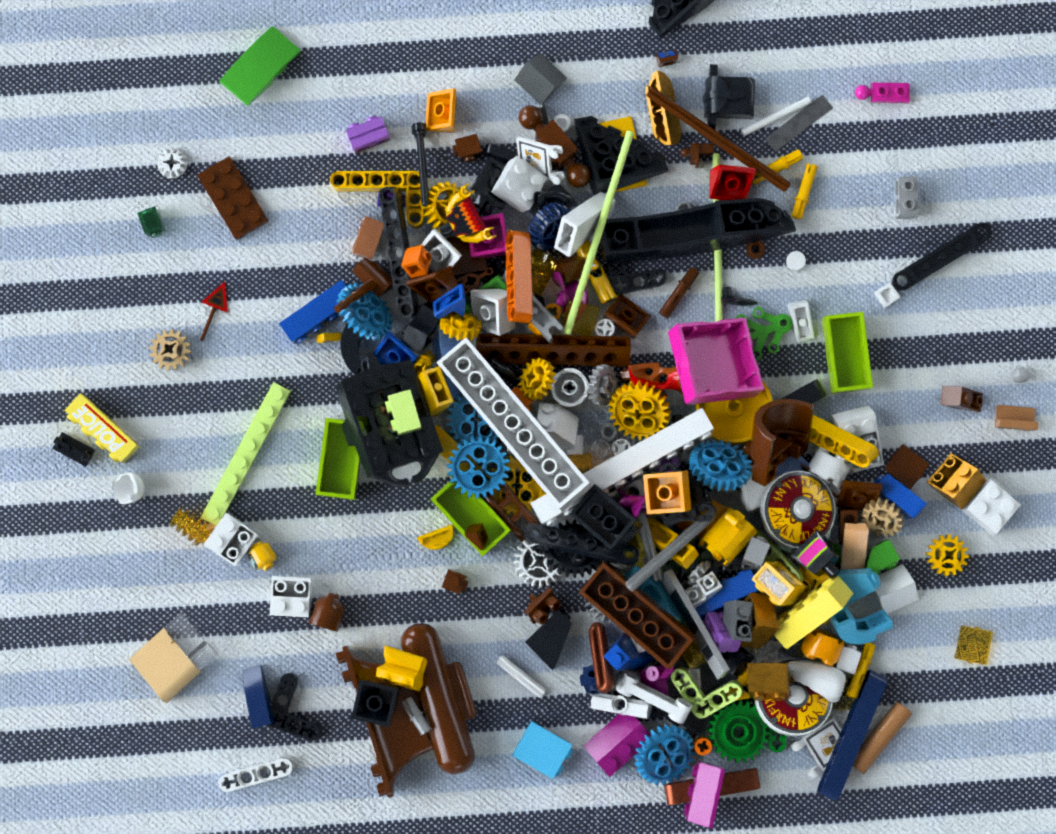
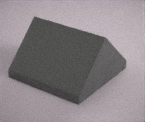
(540, 78)

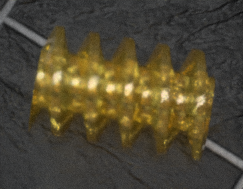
(190, 527)

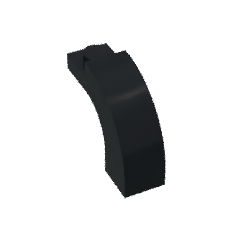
(350, 349)

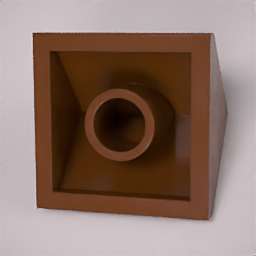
(434, 283)
(627, 316)

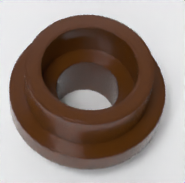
(761, 247)

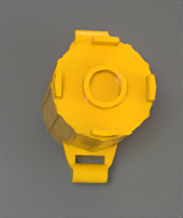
(728, 536)

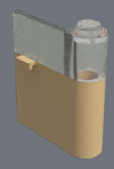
(174, 657)

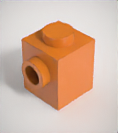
(416, 261)

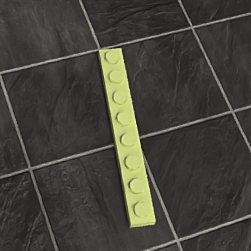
(245, 454)

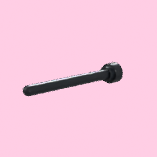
(419, 131)

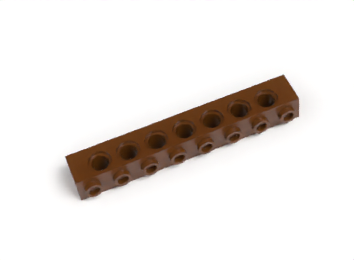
(562, 351)

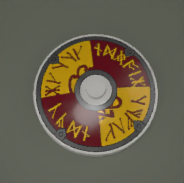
(797, 507)
(797, 715)

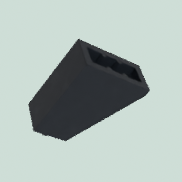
(550, 638)

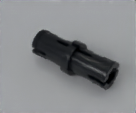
(504, 370)

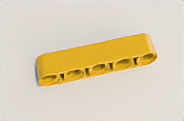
(842, 443)

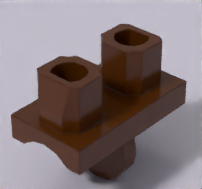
(540, 605)

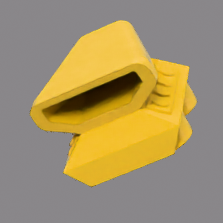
(402, 668)

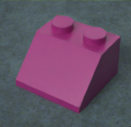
(495, 246)

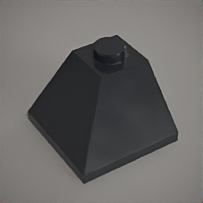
(375, 702)

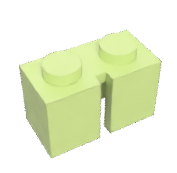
(403, 412)

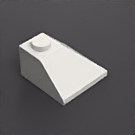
(441, 251)

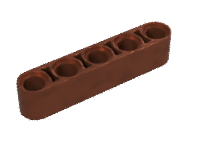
(732, 783)

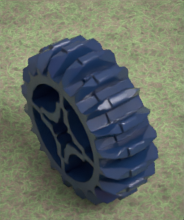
(545, 226)

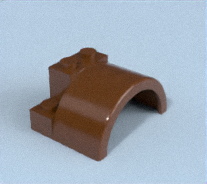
(770, 450)

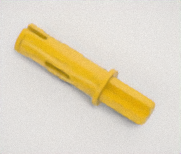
(781, 164)
(804, 191)
(861, 670)

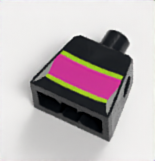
(817, 555)

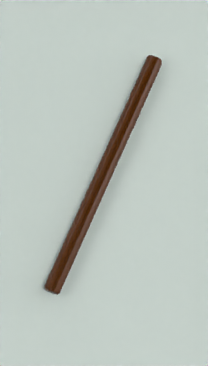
(718, 139)

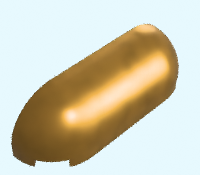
(664, 124)

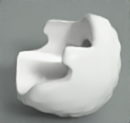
(128, 488)

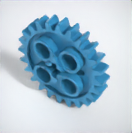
(367, 314)
(460, 417)
(491, 456)
(720, 465)
(652, 761)

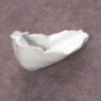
(819, 677)

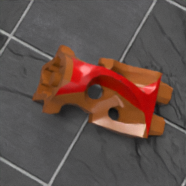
(638, 373)

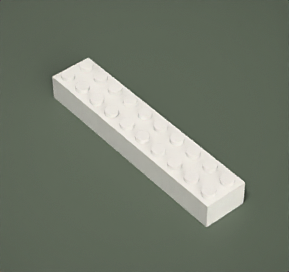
(514, 425)
(634, 461)

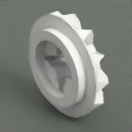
(178, 169)
(695, 574)

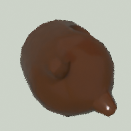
(328, 612)

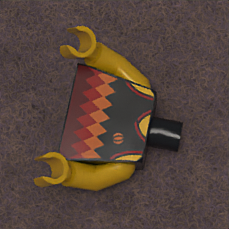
(465, 219)

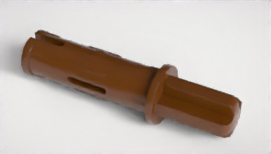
(679, 292)

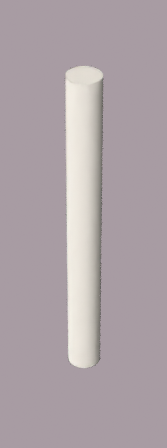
(776, 116)

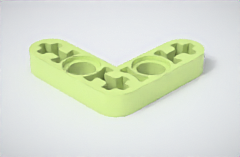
(700, 698)

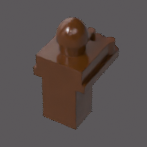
(697, 150)

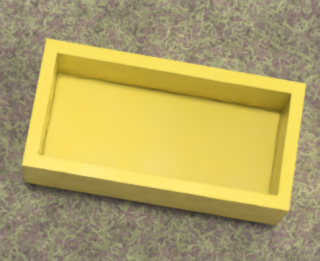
(812, 611)

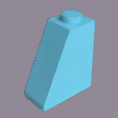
(860, 582)

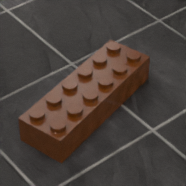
(638, 615)

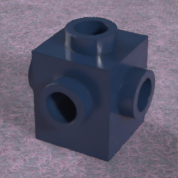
(588, 680)

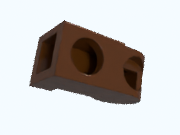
(846, 516)

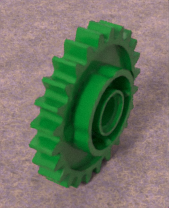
(723, 731)

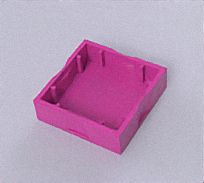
(715, 361)

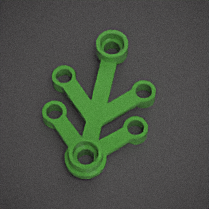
(761, 332)

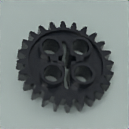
(566, 561)

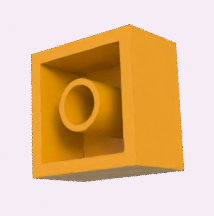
(667, 492)

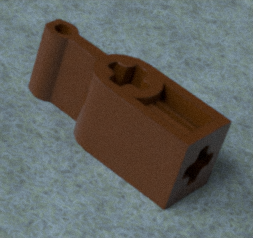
(464, 280)

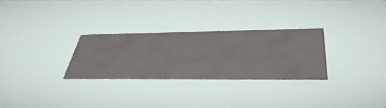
(799, 123)

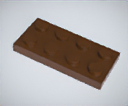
(232, 198)

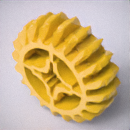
(435, 205)

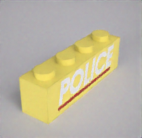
(102, 428)

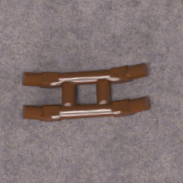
(510, 521)

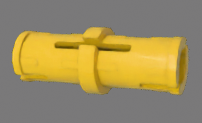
(424, 362)

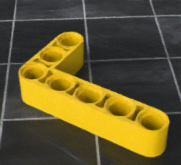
(386, 176)

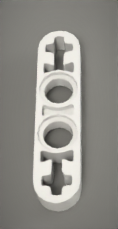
(256, 776)

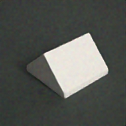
(896, 589)

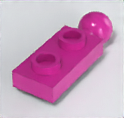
(884, 92)

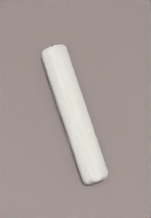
(520, 676)

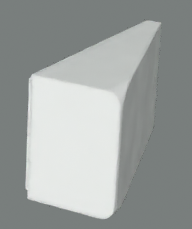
(801, 320)

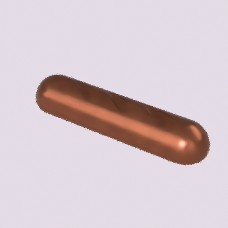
(602, 667)

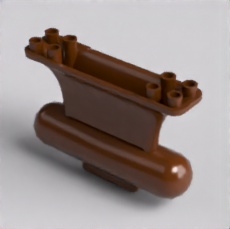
(444, 703)

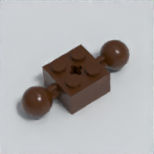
(551, 134)

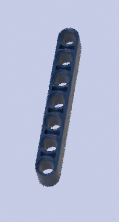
(852, 736)

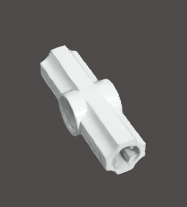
(632, 707)

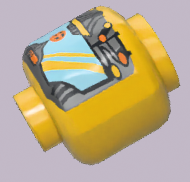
(262, 556)

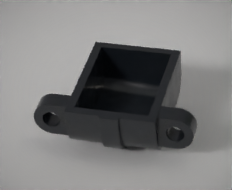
(728, 97)

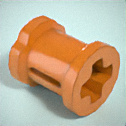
(704, 751)

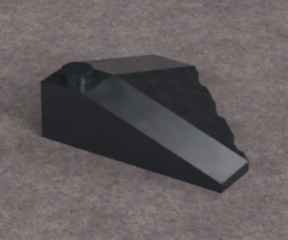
(672, 13)
(601, 150)

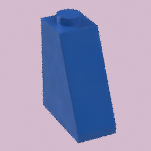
(900, 495)
(624, 655)

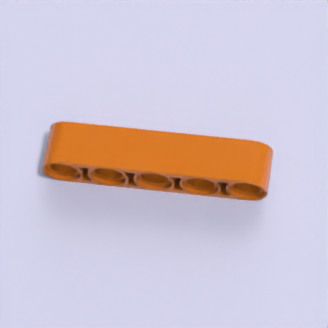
(518, 276)

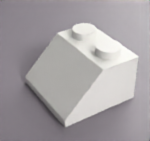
(491, 310)
(559, 424)

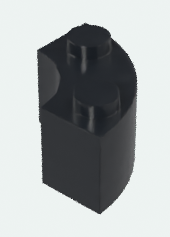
(421, 328)

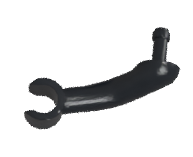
(568, 200)

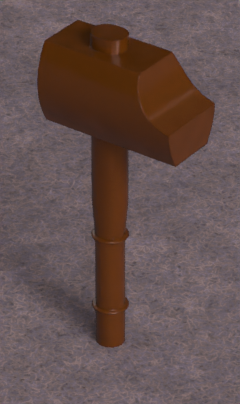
(374, 280)

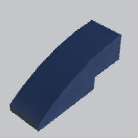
(257, 697)

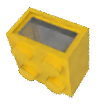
(778, 583)

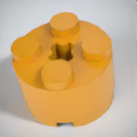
(822, 645)

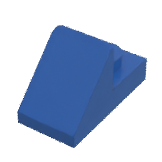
(451, 301)

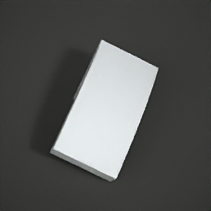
(703, 589)

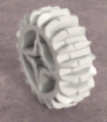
(526, 571)

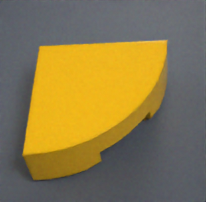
(322, 338)

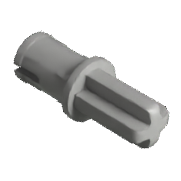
(416, 716)

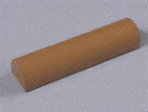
(881, 736)

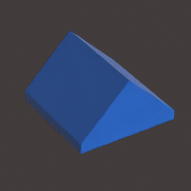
(393, 350)

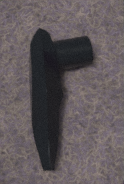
(736, 300)

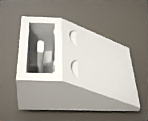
(862, 424)

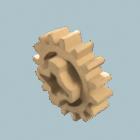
(164, 354)
(882, 517)

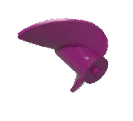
(568, 292)
(633, 503)
(656, 678)

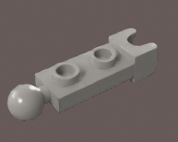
(544, 320)

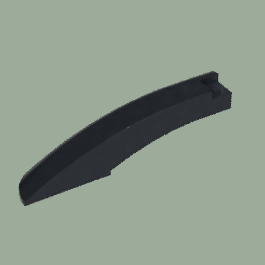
(693, 230)

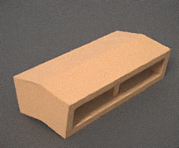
(854, 546)

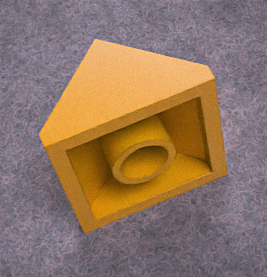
(441, 111)

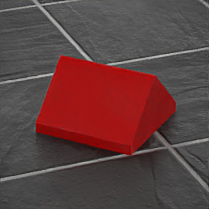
(730, 182)

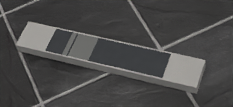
(694, 624)

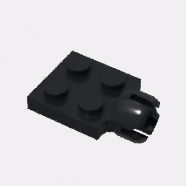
(483, 185)

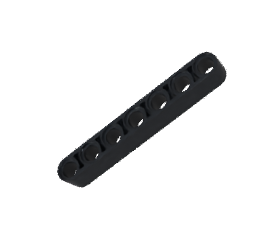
(392, 245)

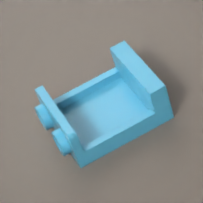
(543, 750)

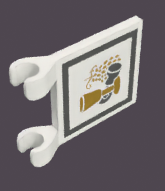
(539, 157)
(820, 745)

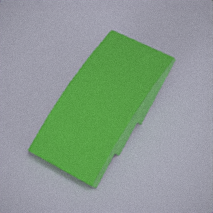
(259, 66)

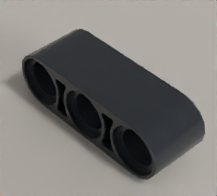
(809, 393)

